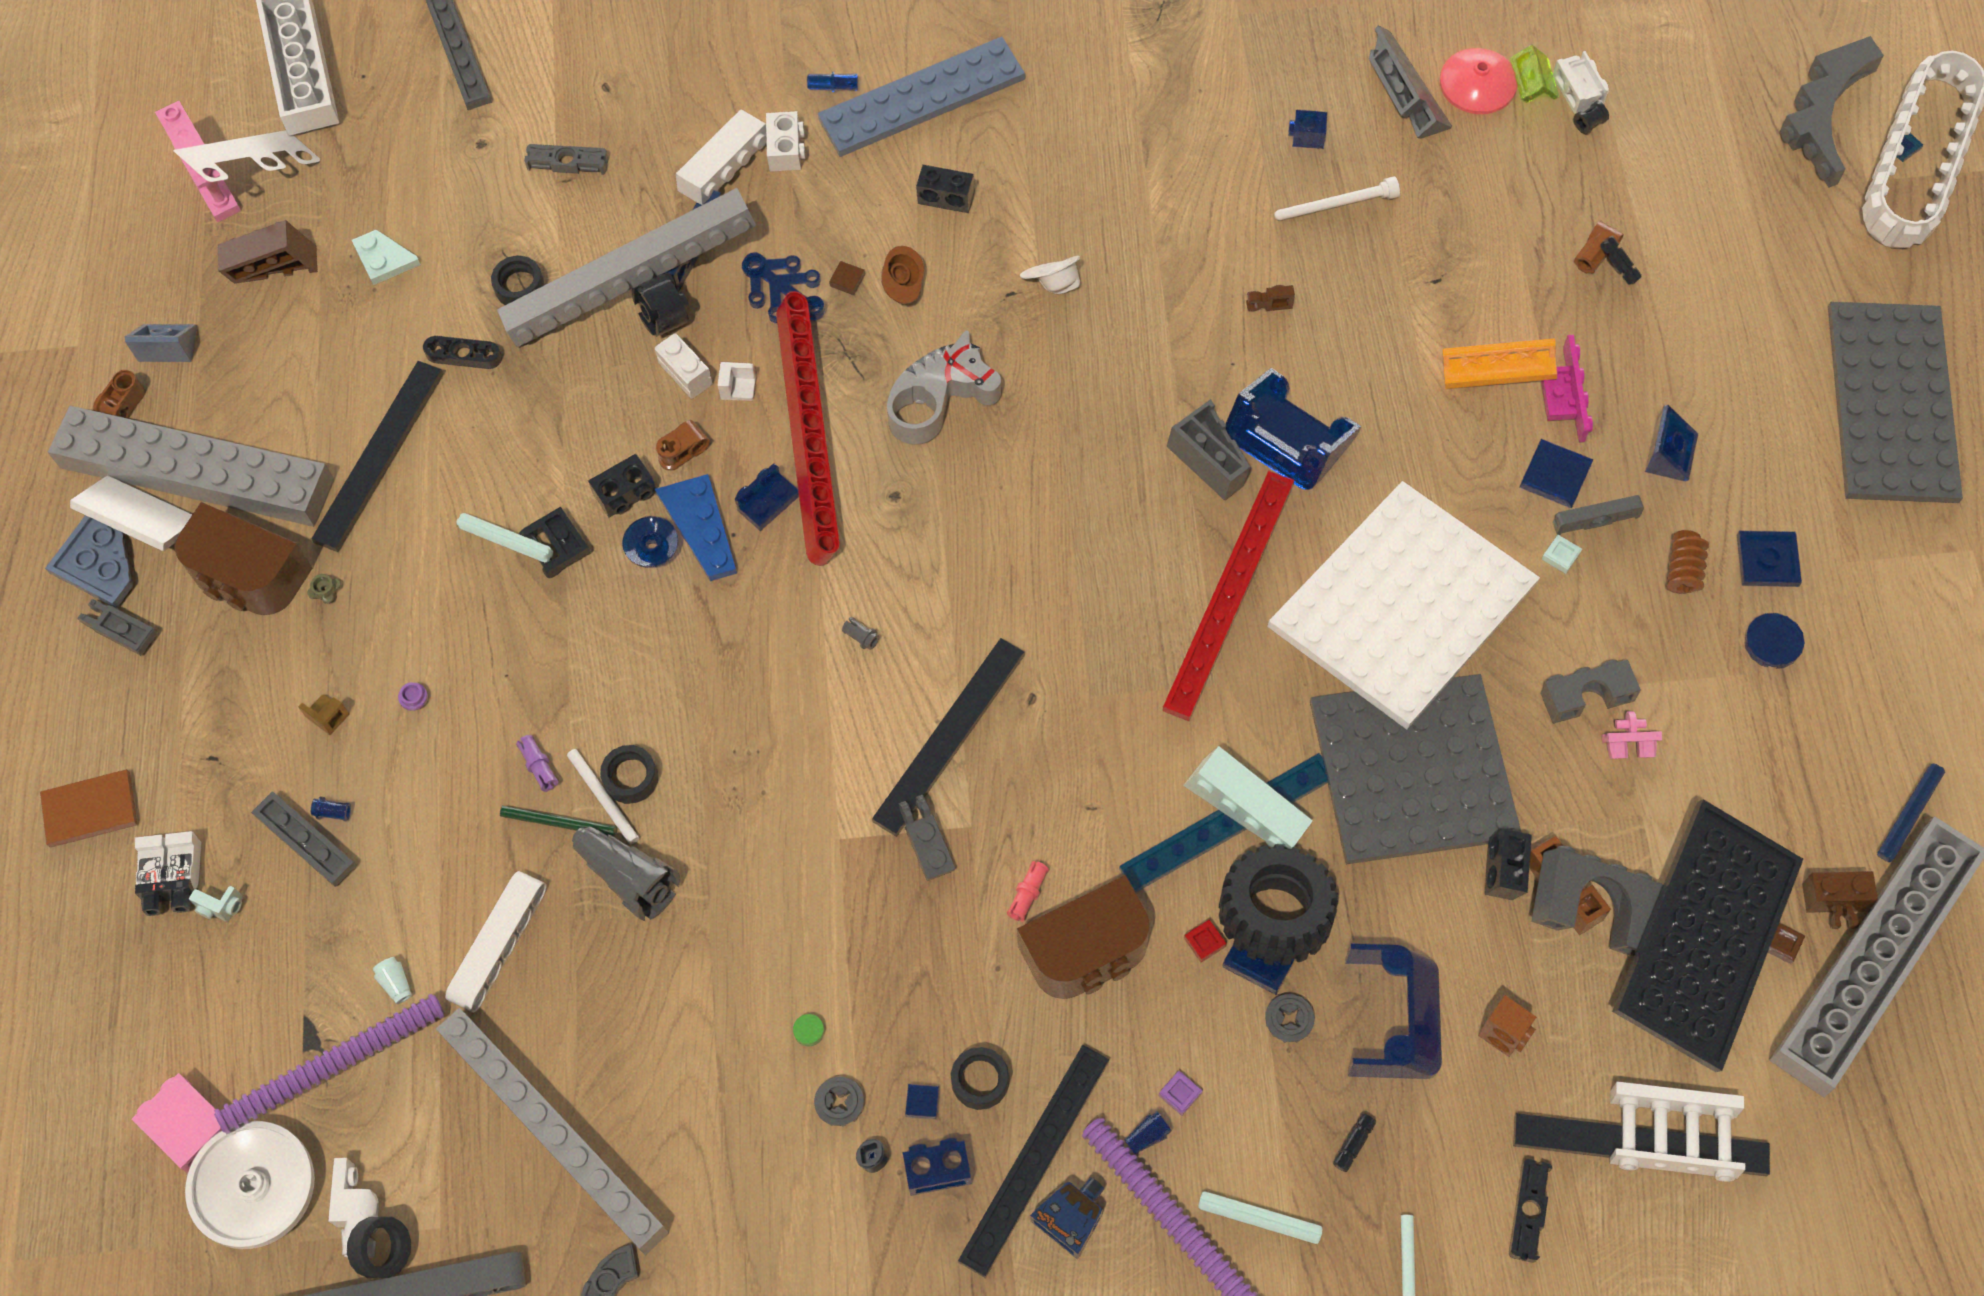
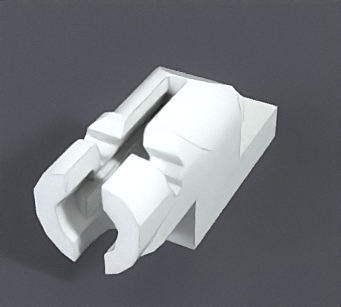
(350, 1205)

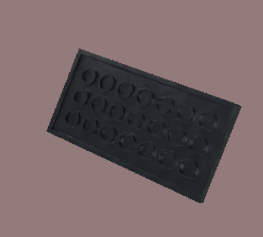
(1708, 936)

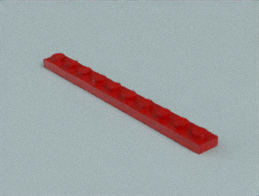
(1228, 596)

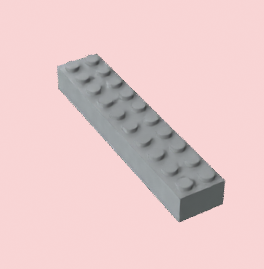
(191, 465)
(1878, 957)

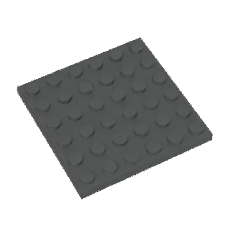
(1414, 786)

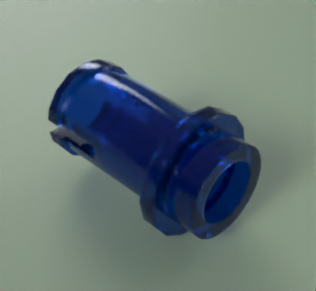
(330, 809)

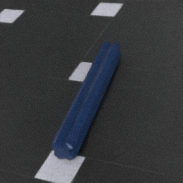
(1911, 812)

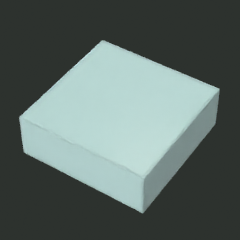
(1561, 554)

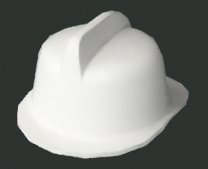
(1056, 276)

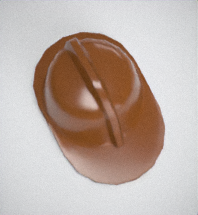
(902, 274)

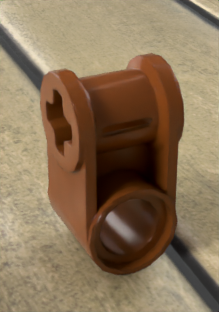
(119, 397)
(682, 444)

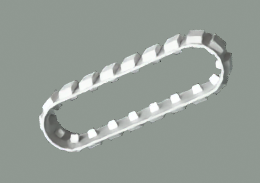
(1968, 78)

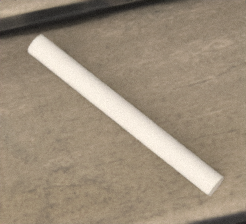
(603, 797)

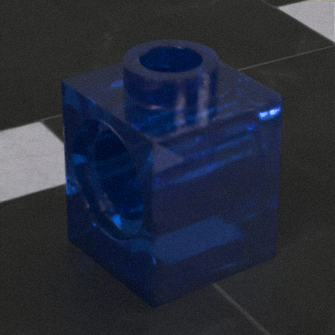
(1308, 129)

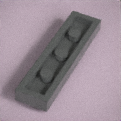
(303, 839)

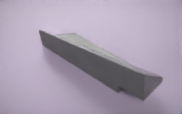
(1406, 86)

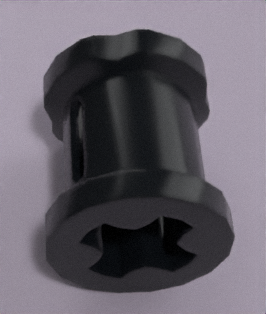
(1591, 117)

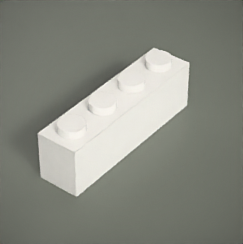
(721, 157)

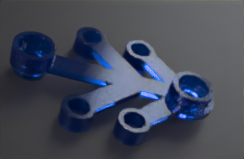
(780, 283)

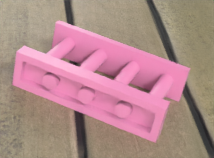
(185, 135)

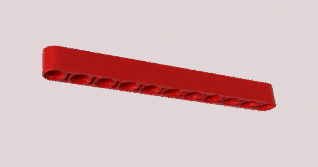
(807, 429)

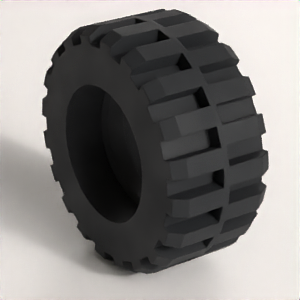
(1286, 872)

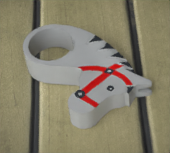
(936, 377)

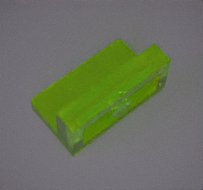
(1533, 74)

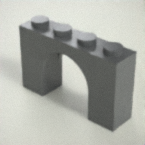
(1567, 873)

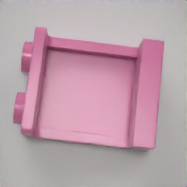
(178, 1120)

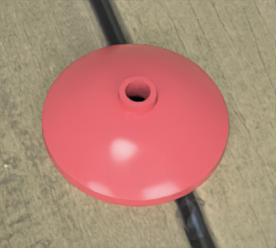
(1475, 89)

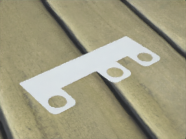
(255, 147)

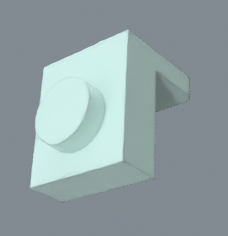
(222, 909)

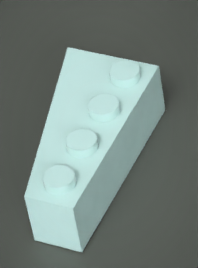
(1247, 799)

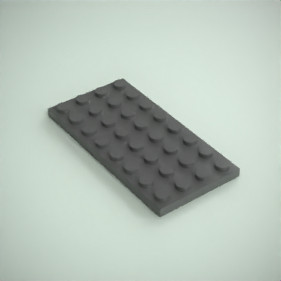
(1894, 402)

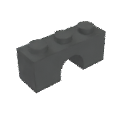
(1611, 681)

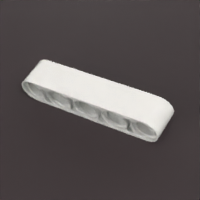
(495, 941)

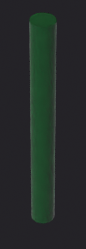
(554, 820)

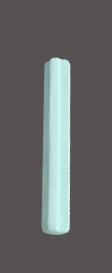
(504, 537)
(1260, 1217)

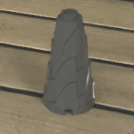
(630, 873)

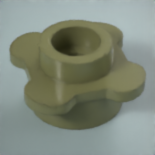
(319, 582)

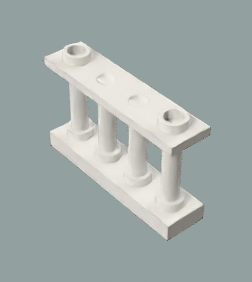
(1693, 1105)

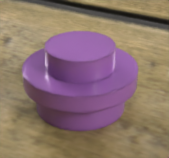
(412, 696)

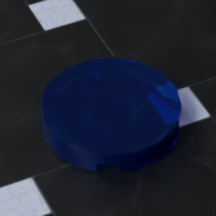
(1774, 640)

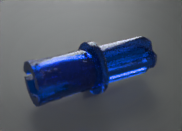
(832, 81)

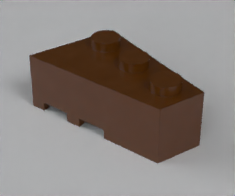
(266, 252)

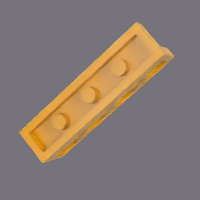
(1500, 366)

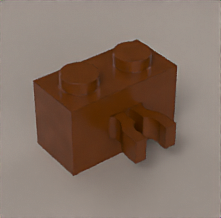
(1840, 894)

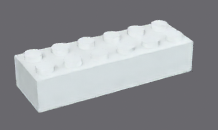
(297, 64)

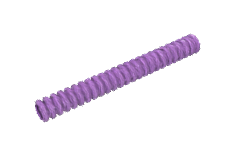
(328, 1064)
(1165, 1210)

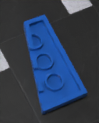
(697, 516)

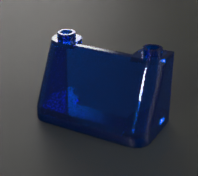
(1284, 434)

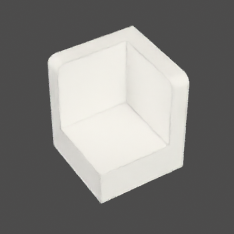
(736, 381)

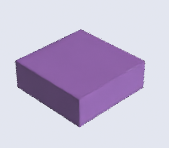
(1180, 1093)

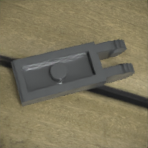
(119, 627)
(927, 840)

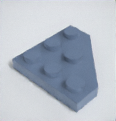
(95, 561)

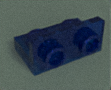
(765, 497)

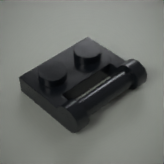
(562, 537)

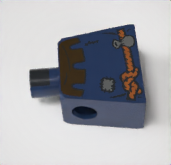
(1070, 1215)

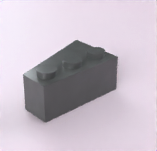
(1209, 451)

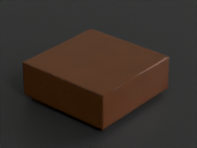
(847, 278)
(1786, 943)

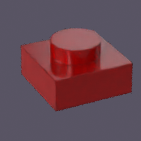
(1205, 941)

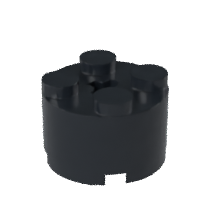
(660, 304)

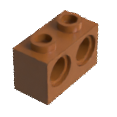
(1508, 1027)

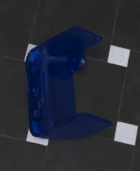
(1420, 1051)

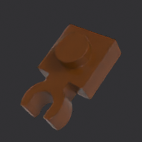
(1275, 298)

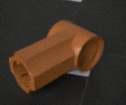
(1592, 254)

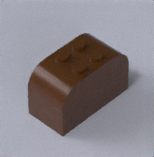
(241, 561)
(1086, 941)

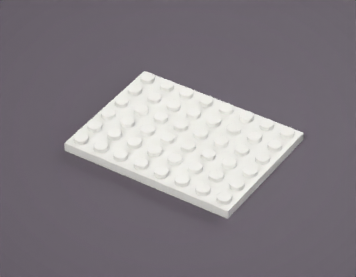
(1403, 604)

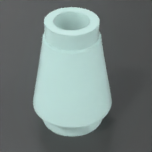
(392, 979)

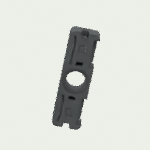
(549, 158)
(1598, 514)

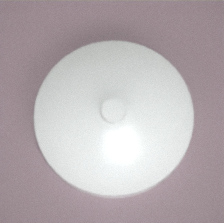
(250, 1185)

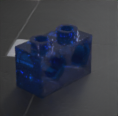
(938, 1176)

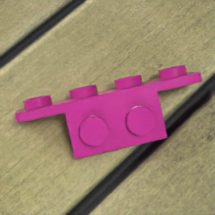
(1565, 395)

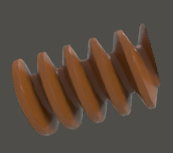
(1687, 562)

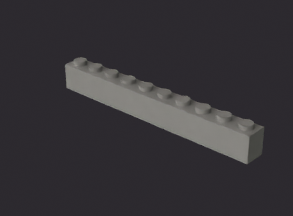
(626, 267)
(553, 1131)

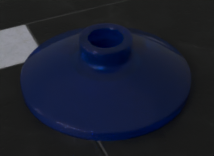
(646, 532)

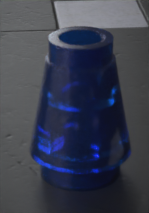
(1148, 1133)

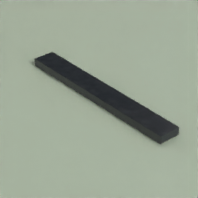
(377, 456)
(949, 734)
(1603, 1139)
(1033, 1161)

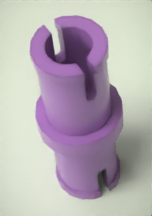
(537, 763)

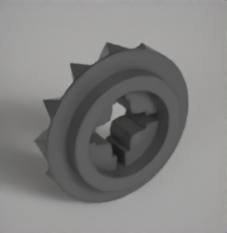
(1289, 1004)
(841, 1087)

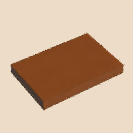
(88, 808)

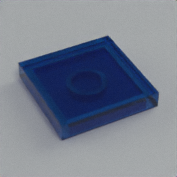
(1556, 473)
(1769, 558)

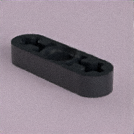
(472, 359)

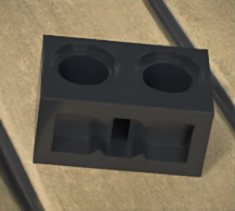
(945, 188)
(619, 480)
(1508, 864)

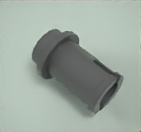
(866, 637)

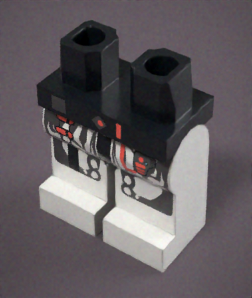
(167, 871)

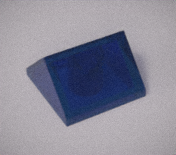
(1672, 446)

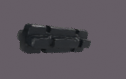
(1621, 260)
(1354, 1142)

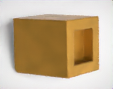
(325, 713)

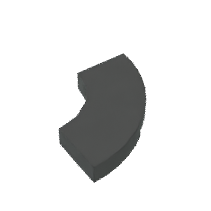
(612, 1273)

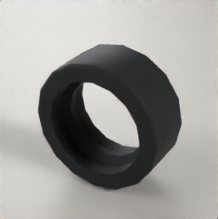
(515, 265)
(622, 754)
(969, 1057)
(399, 1251)

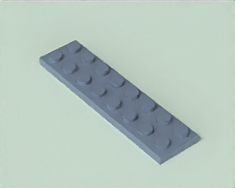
(921, 96)

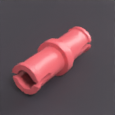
(1027, 891)

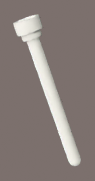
(1388, 188)

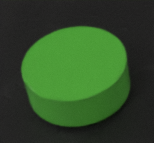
(808, 1030)

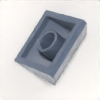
(162, 342)

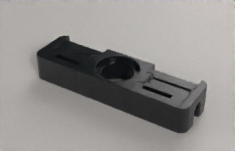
(1524, 1230)

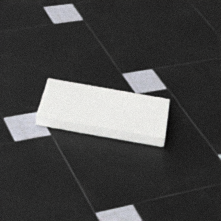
(132, 512)

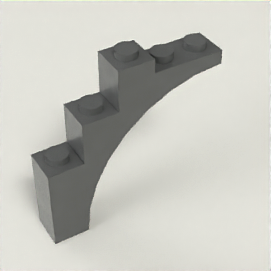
(1812, 123)

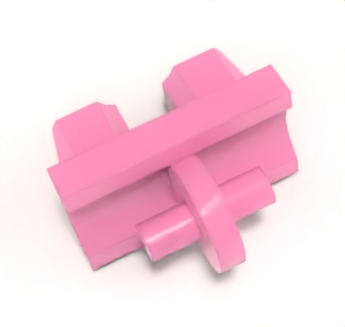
(1645, 741)

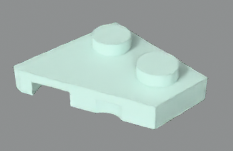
(383, 256)

